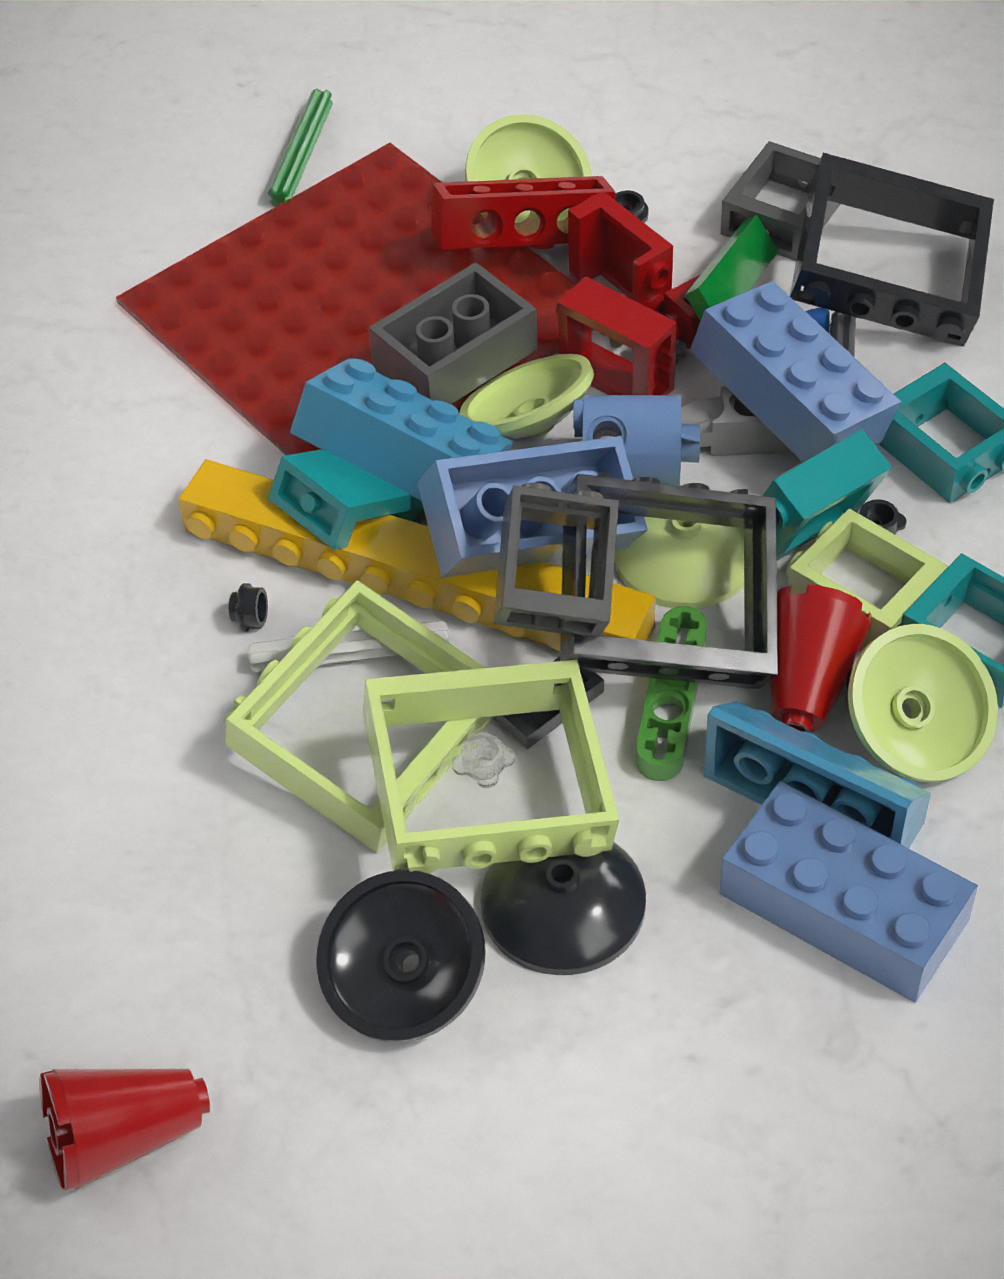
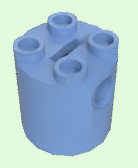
(649, 431)

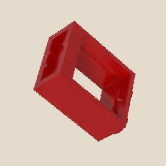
(629, 323)

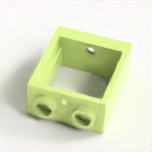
(877, 547)

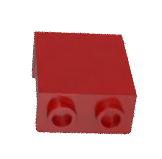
(620, 248)

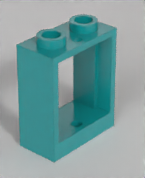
(928, 460)
(825, 489)
(959, 584)

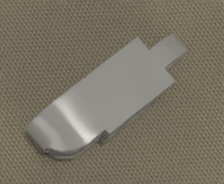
(730, 427)

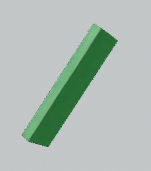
(734, 267)

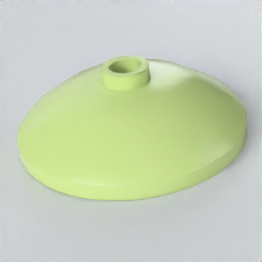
(525, 149)
(531, 396)
(684, 563)
(948, 700)

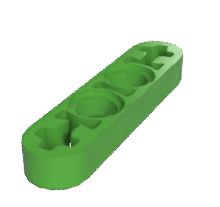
(669, 692)

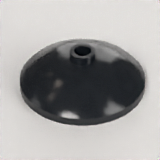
(566, 924)
(373, 935)

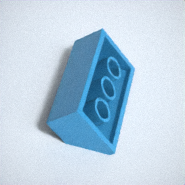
(755, 752)

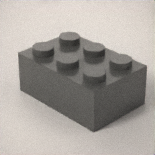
(455, 335)

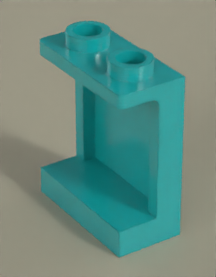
(334, 494)

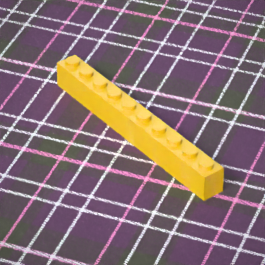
(383, 554)

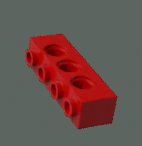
(546, 198)

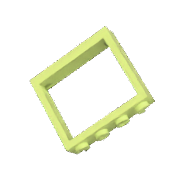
(310, 647)
(486, 694)

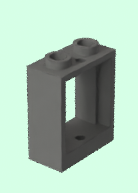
(781, 166)
(550, 610)

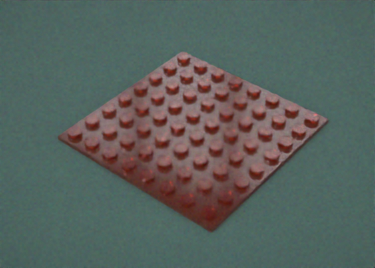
(311, 279)

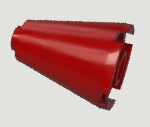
(815, 651)
(115, 1116)

